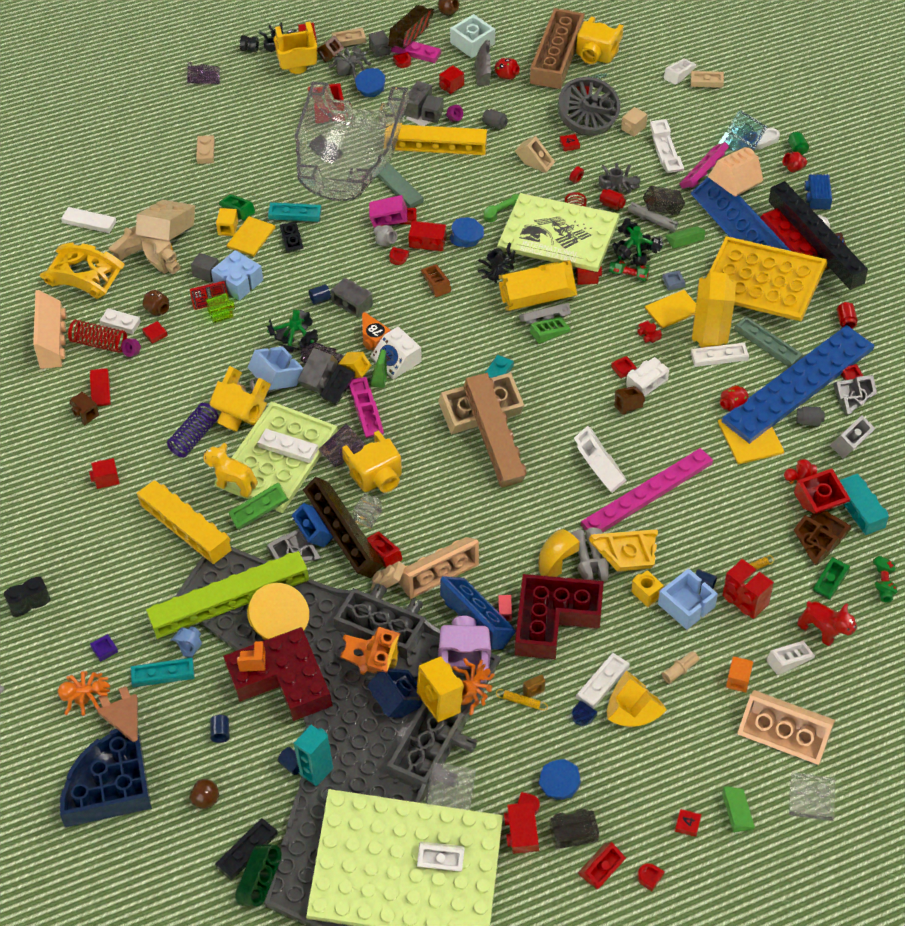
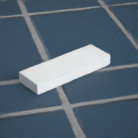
(88, 220)
(719, 354)
(603, 680)

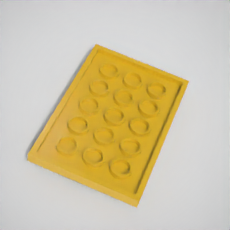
(770, 277)

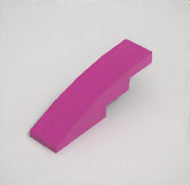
(365, 407)

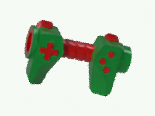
(619, 267)
(886, 588)

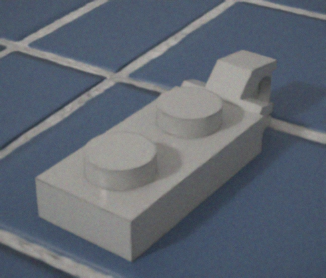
(546, 313)

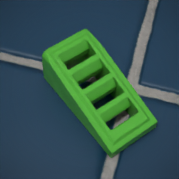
(545, 335)
(380, 371)

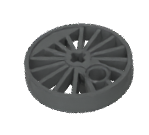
(593, 106)

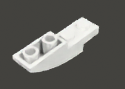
(599, 459)

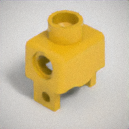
(598, 41)
(296, 49)
(236, 403)
(375, 464)

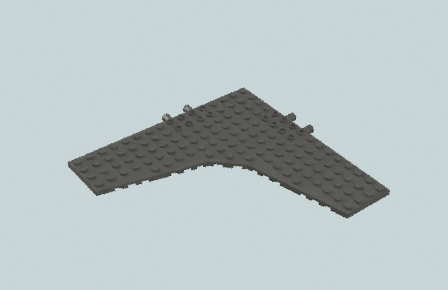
(367, 748)

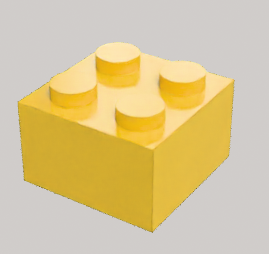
(439, 688)

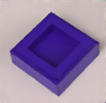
(104, 647)

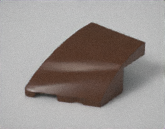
(821, 534)

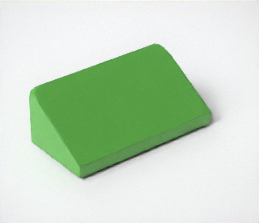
(686, 237)
(737, 809)

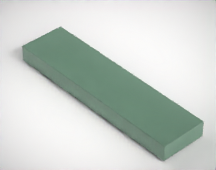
(400, 186)
(768, 341)

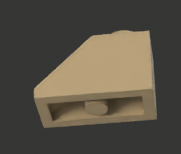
(534, 154)

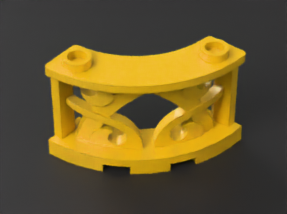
(69, 254)

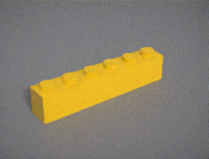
(442, 140)
(184, 521)

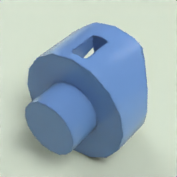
(188, 641)

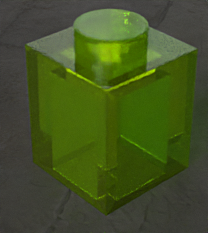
(220, 308)

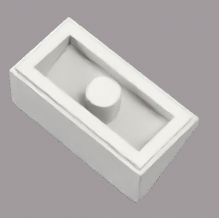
(440, 856)

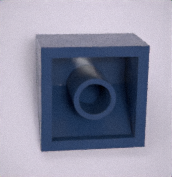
(395, 692)

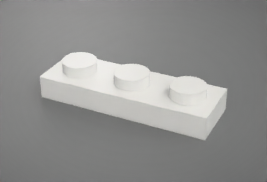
(288, 446)

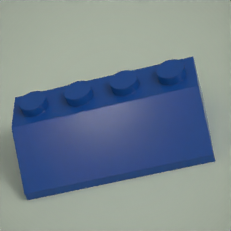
(469, 602)

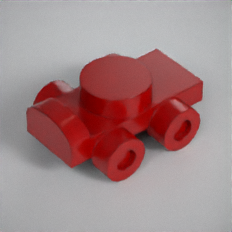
(649, 330)

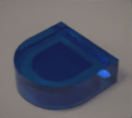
(583, 714)

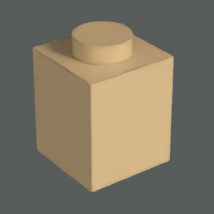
(634, 121)

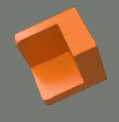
(254, 659)
(739, 674)

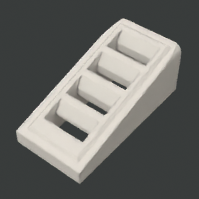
(678, 71)
(780, 664)

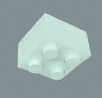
(471, 34)

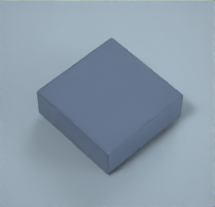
(673, 280)

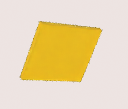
(763, 447)

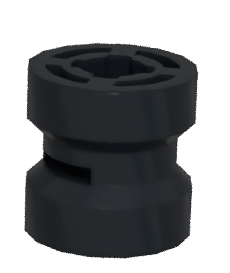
(248, 43)

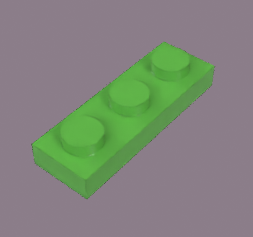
(258, 506)

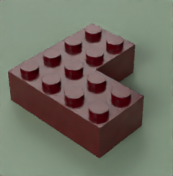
(550, 603)
(287, 666)

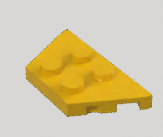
(627, 549)

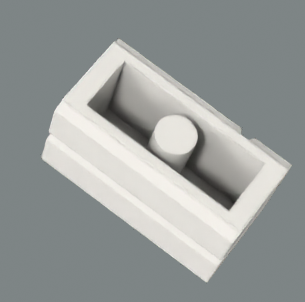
(648, 376)

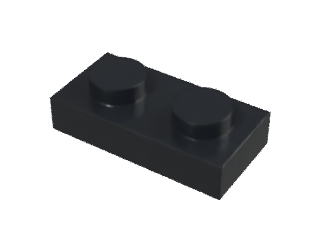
(337, 385)

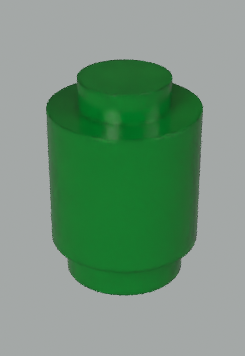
(798, 143)

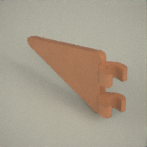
(122, 713)

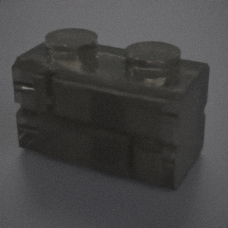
(663, 200)
(574, 829)

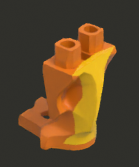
(379, 652)

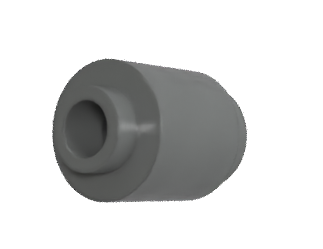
(495, 119)
(810, 416)

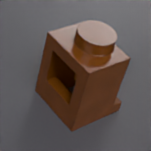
(330, 48)
(628, 399)
(84, 407)

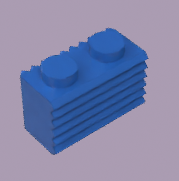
(819, 191)
(312, 525)

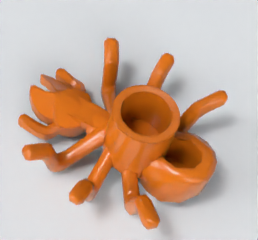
(471, 684)
(82, 692)

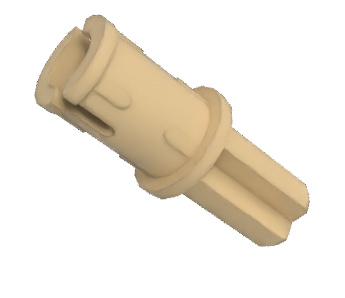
(680, 667)

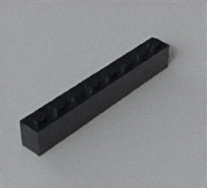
(819, 235)

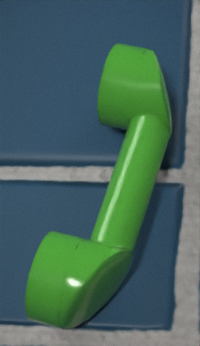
(490, 212)

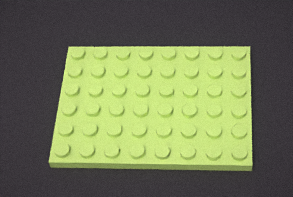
(371, 872)

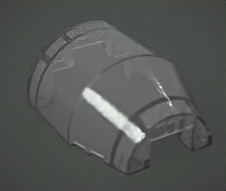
(345, 147)

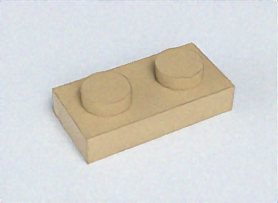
(351, 37)
(707, 79)
(205, 149)
(388, 576)

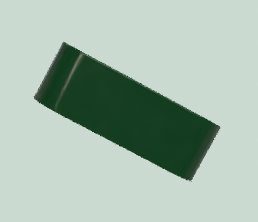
(258, 875)

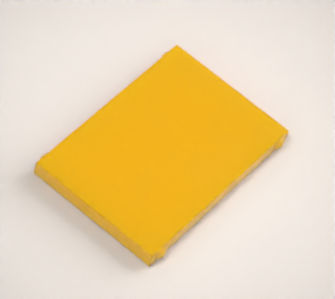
(251, 236)
(672, 309)

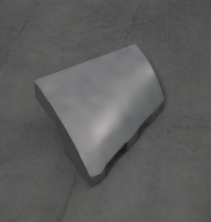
(291, 543)

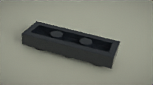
(238, 855)

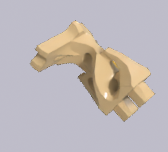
(157, 251)

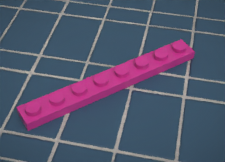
(648, 491)

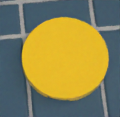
(277, 610)

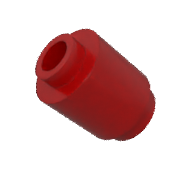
(612, 199)
(847, 315)

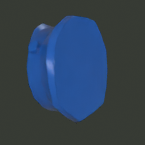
(370, 82)
(466, 232)
(560, 779)

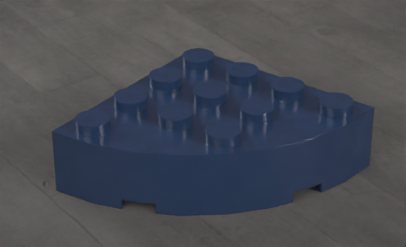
(106, 781)

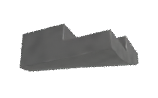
(482, 65)
(854, 392)

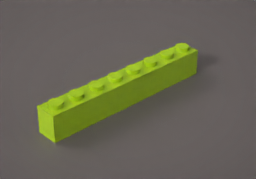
(225, 594)

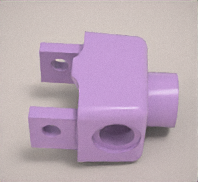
(465, 640)

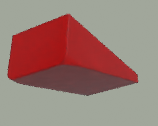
(100, 386)
(385, 549)

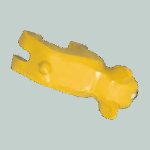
(230, 470)

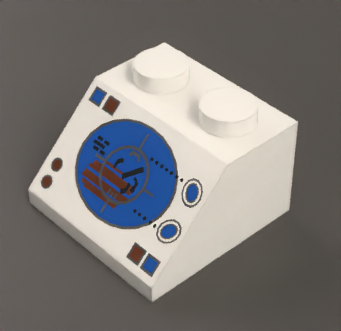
(401, 352)

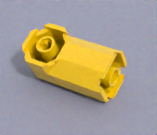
(537, 285)
(714, 310)

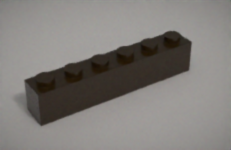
(343, 527)

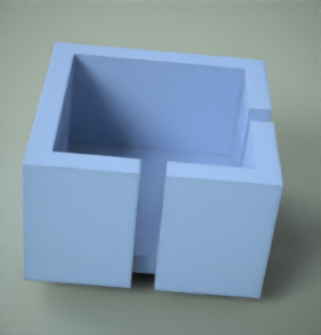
(234, 273)
(273, 367)
(682, 599)

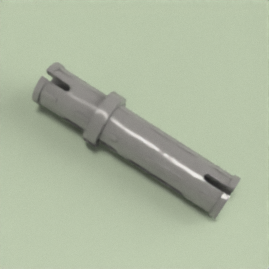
(653, 217)

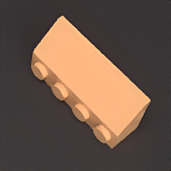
(737, 171)
(49, 330)
(447, 561)
(786, 727)

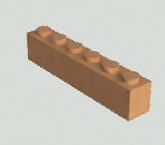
(494, 430)

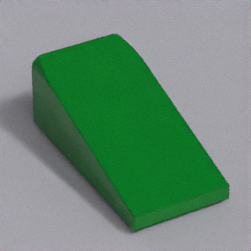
(244, 207)
(831, 578)

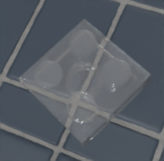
(450, 786)
(812, 796)

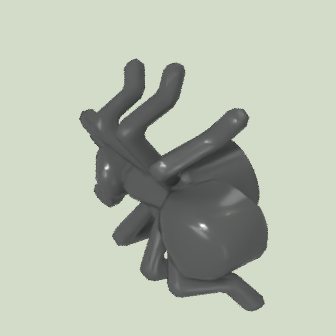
(347, 65)
(615, 178)

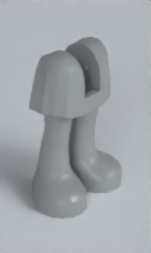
(589, 566)

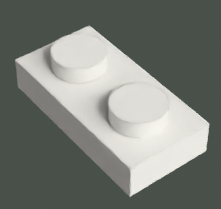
(120, 321)

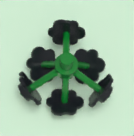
(299, 321)

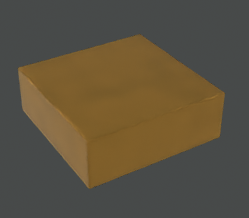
(534, 686)

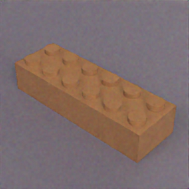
(556, 49)

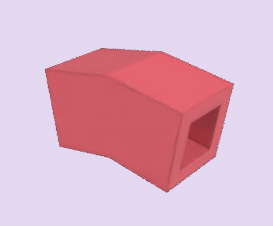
(505, 606)

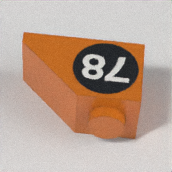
(372, 331)

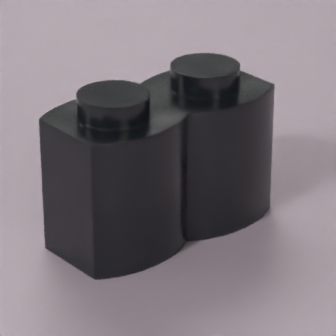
(27, 596)

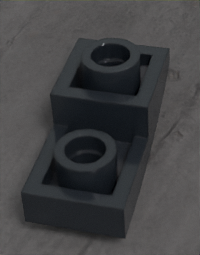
(291, 236)

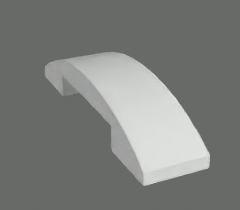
(665, 147)

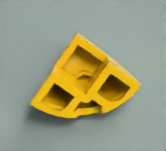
(555, 549)
(632, 703)

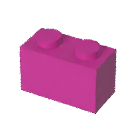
(388, 211)

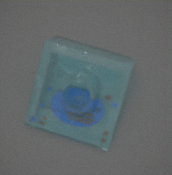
(743, 132)

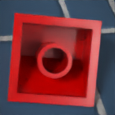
(820, 492)

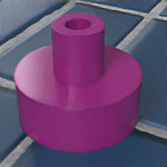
(454, 113)
(130, 347)

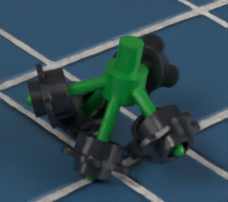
(642, 243)

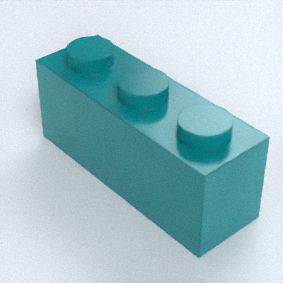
(864, 505)
(314, 755)

